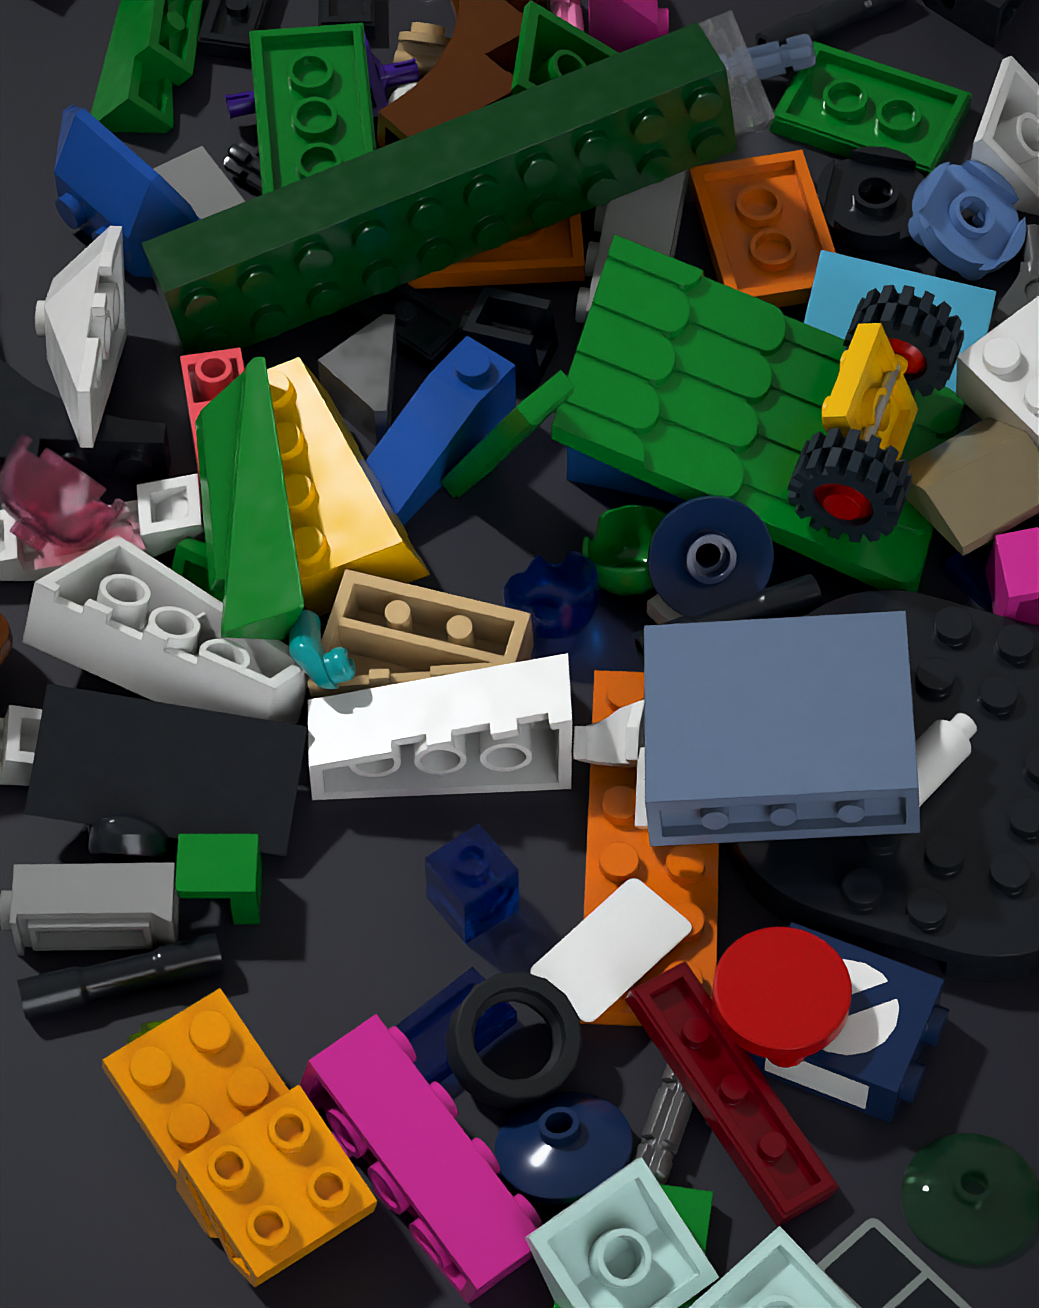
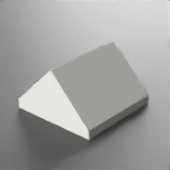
(1010, 133)

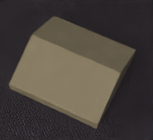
(977, 483)

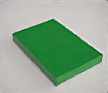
(864, 103)

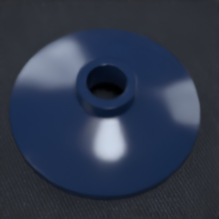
(735, 573)
(563, 1147)

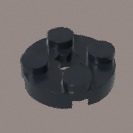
(851, 181)

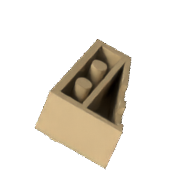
(417, 633)

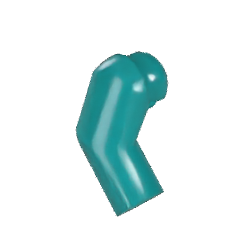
(307, 650)

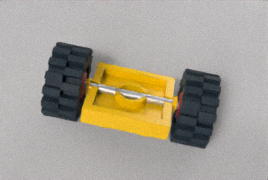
(856, 472)

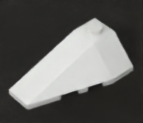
(86, 330)

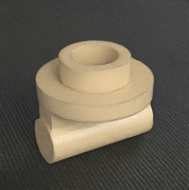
(423, 43)

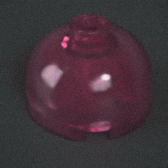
(53, 500)

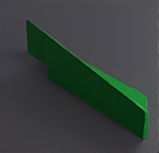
(146, 53)
(247, 510)

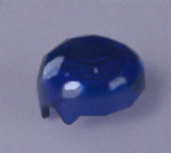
(556, 595)

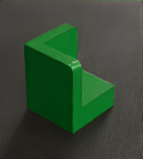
(222, 869)

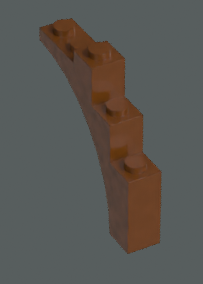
(467, 76)

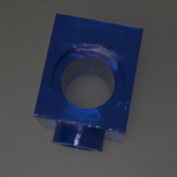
(472, 883)

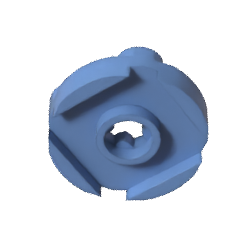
(949, 237)

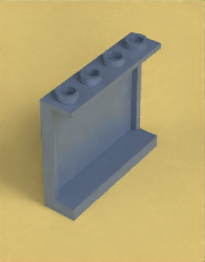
(779, 729)

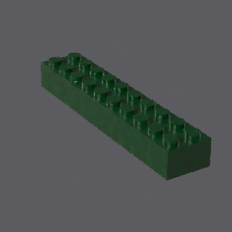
(444, 194)

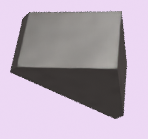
(362, 377)

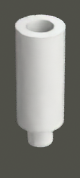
(942, 751)

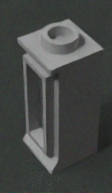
(91, 906)

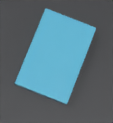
(844, 280)

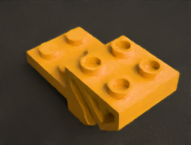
(237, 1141)

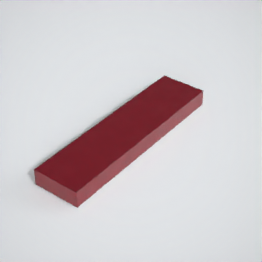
(731, 1095)

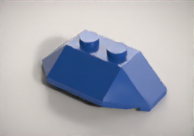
(110, 185)

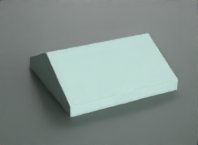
(621, 1248)

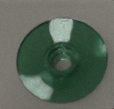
(963, 1224)

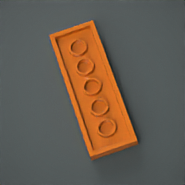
(621, 851)

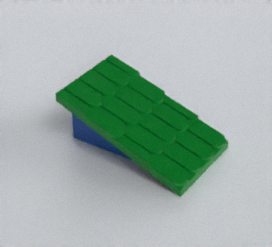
(715, 396)

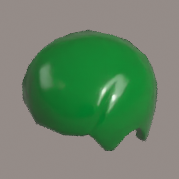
(622, 548)

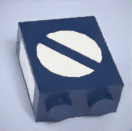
(878, 1049)

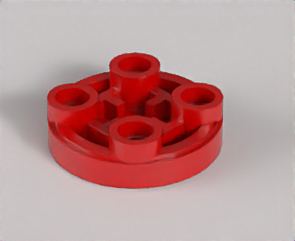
(781, 994)

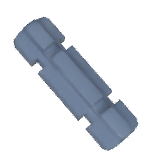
(772, 59)

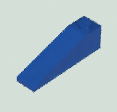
(442, 424)

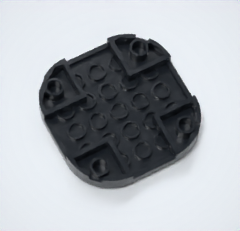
(972, 873)

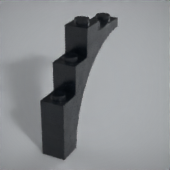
(121, 448)

